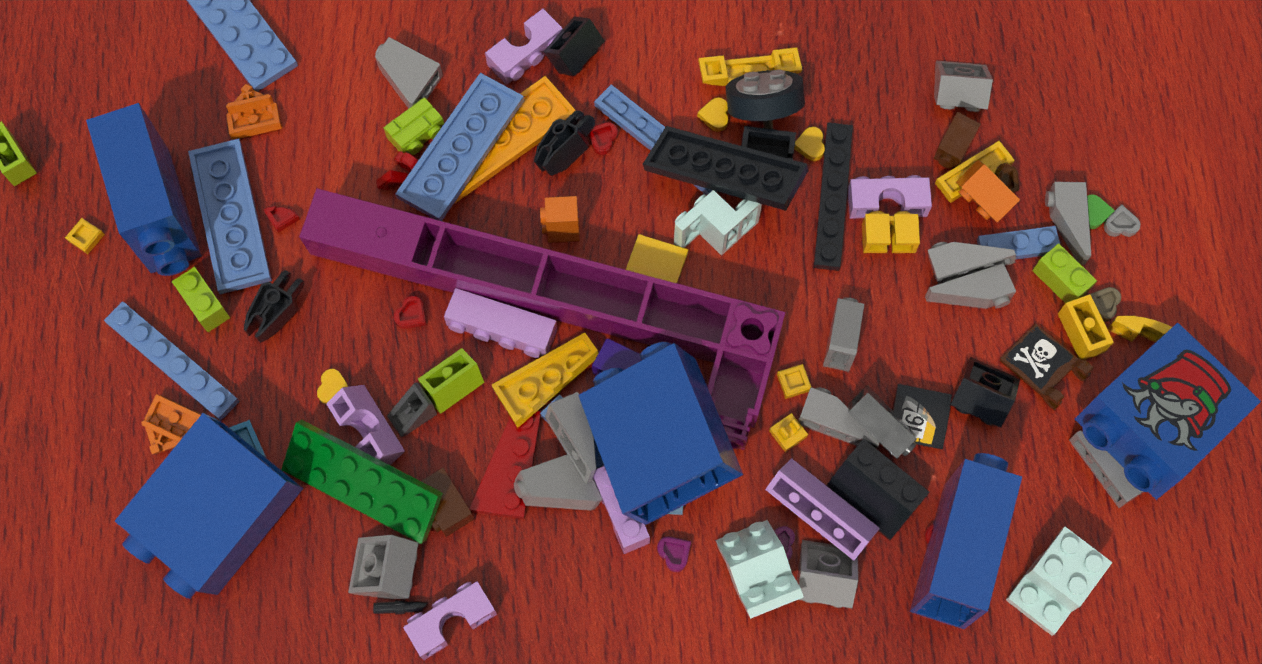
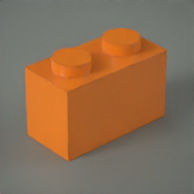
(986, 191)
(560, 219)

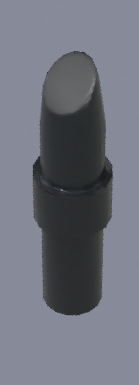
(399, 607)

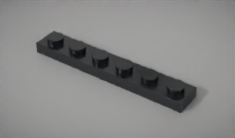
(833, 197)

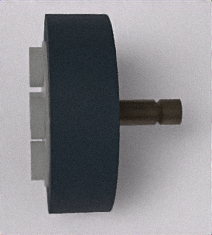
(765, 96)

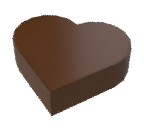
(1008, 175)

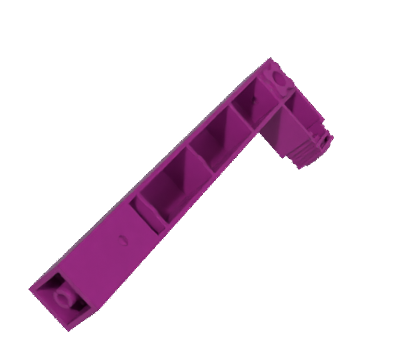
(561, 287)

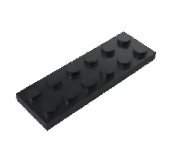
(726, 167)

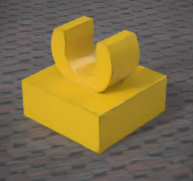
(788, 432)

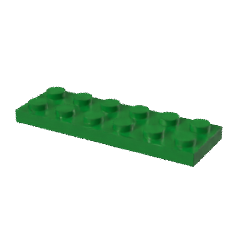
(361, 481)

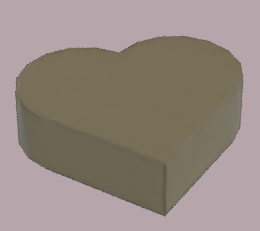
(1106, 302)

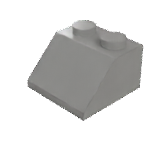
(962, 85)
(383, 567)
(827, 575)

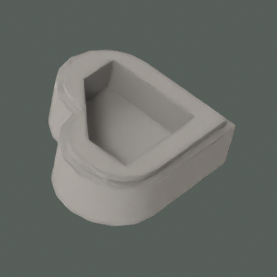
(1122, 222)

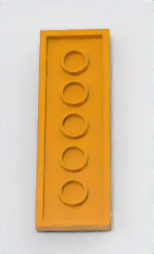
(526, 129)

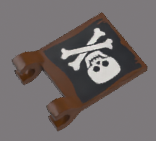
(1043, 364)

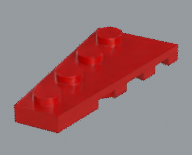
(512, 454)

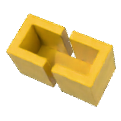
(904, 232)

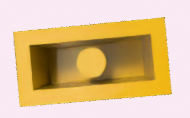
(1085, 327)

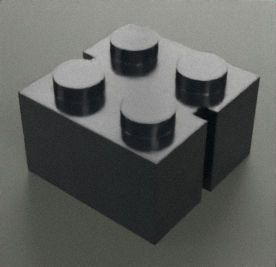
(770, 141)

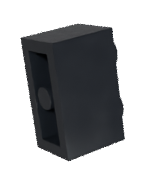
(574, 46)

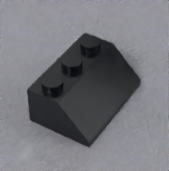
(877, 488)

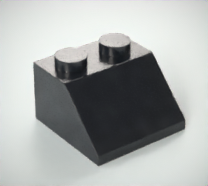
(985, 392)

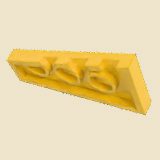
(542, 379)

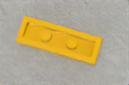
(991, 157)

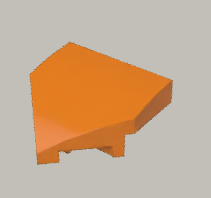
(252, 114)
(167, 423)

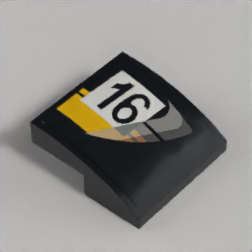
(924, 413)

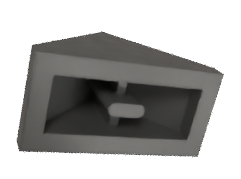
(412, 410)

